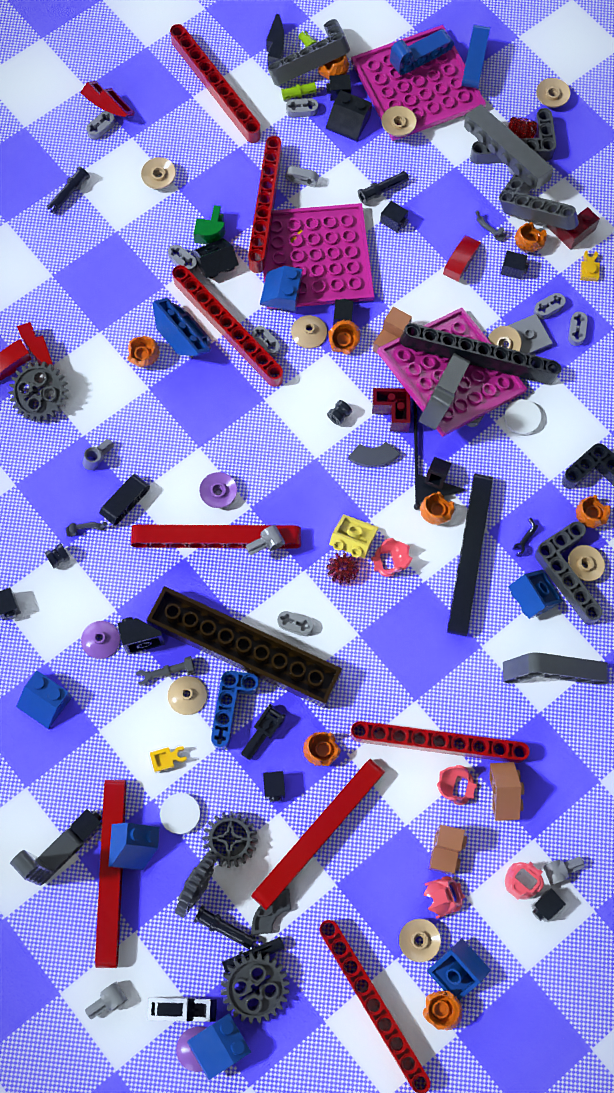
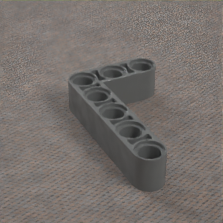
(312, 56)
(543, 144)
(517, 202)
(444, 392)
(566, 573)
(554, 667)
(42, 868)

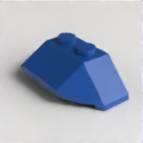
(180, 329)

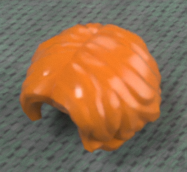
(335, 67)
(529, 238)
(344, 336)
(143, 351)
(436, 509)
(592, 512)
(321, 749)
(443, 1010)

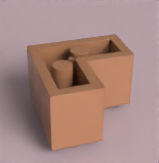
(392, 327)
(506, 791)
(445, 849)

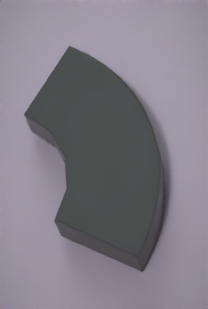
(375, 456)
(264, 919)

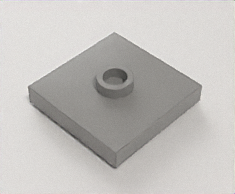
(532, 334)

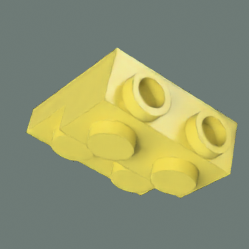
(353, 536)

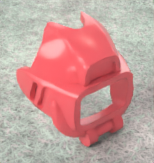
(399, 553)
(447, 782)
(516, 888)
(442, 896)

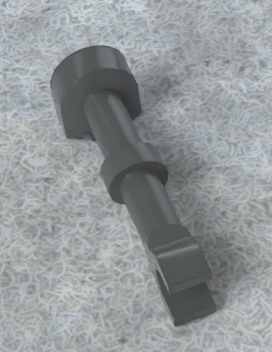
(167, 670)

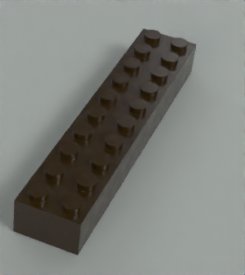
(244, 647)

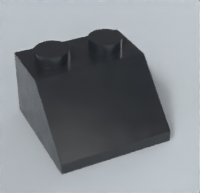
(349, 115)
(215, 258)
(138, 635)

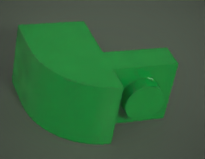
(210, 230)

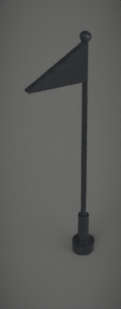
(423, 490)

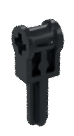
(265, 727)

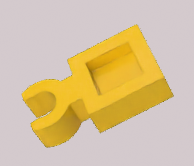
(589, 268)
(164, 759)

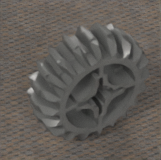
(239, 839)

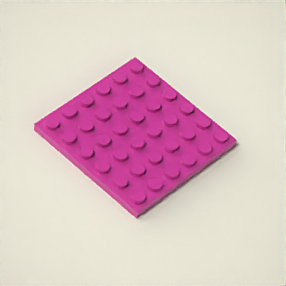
(428, 91)
(328, 251)
(479, 388)

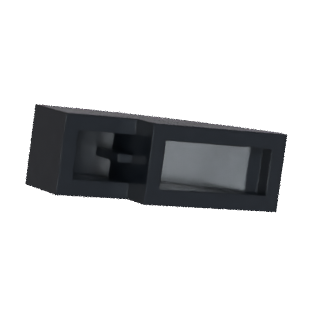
(275, 41)
(182, 1009)

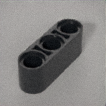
(124, 499)

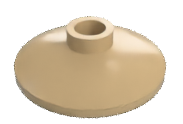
(553, 92)
(398, 115)
(155, 167)
(506, 333)
(306, 338)
(591, 558)
(191, 704)
(429, 934)

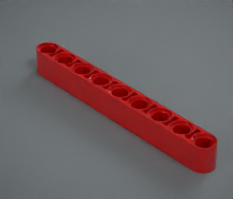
(215, 83)
(265, 204)
(229, 333)
(207, 536)
(448, 738)
(317, 834)
(109, 879)
(382, 1012)

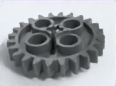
(31, 377)
(195, 884)
(267, 1001)

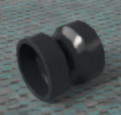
(338, 413)
(57, 555)

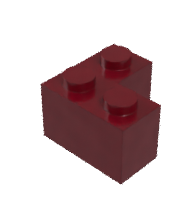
(587, 224)
(393, 402)

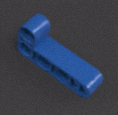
(475, 56)
(408, 58)
(229, 710)

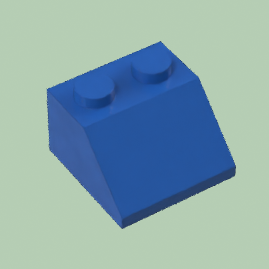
(282, 288)
(535, 593)
(43, 699)
(132, 845)
(459, 969)
(218, 1046)

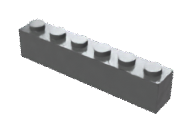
(508, 147)

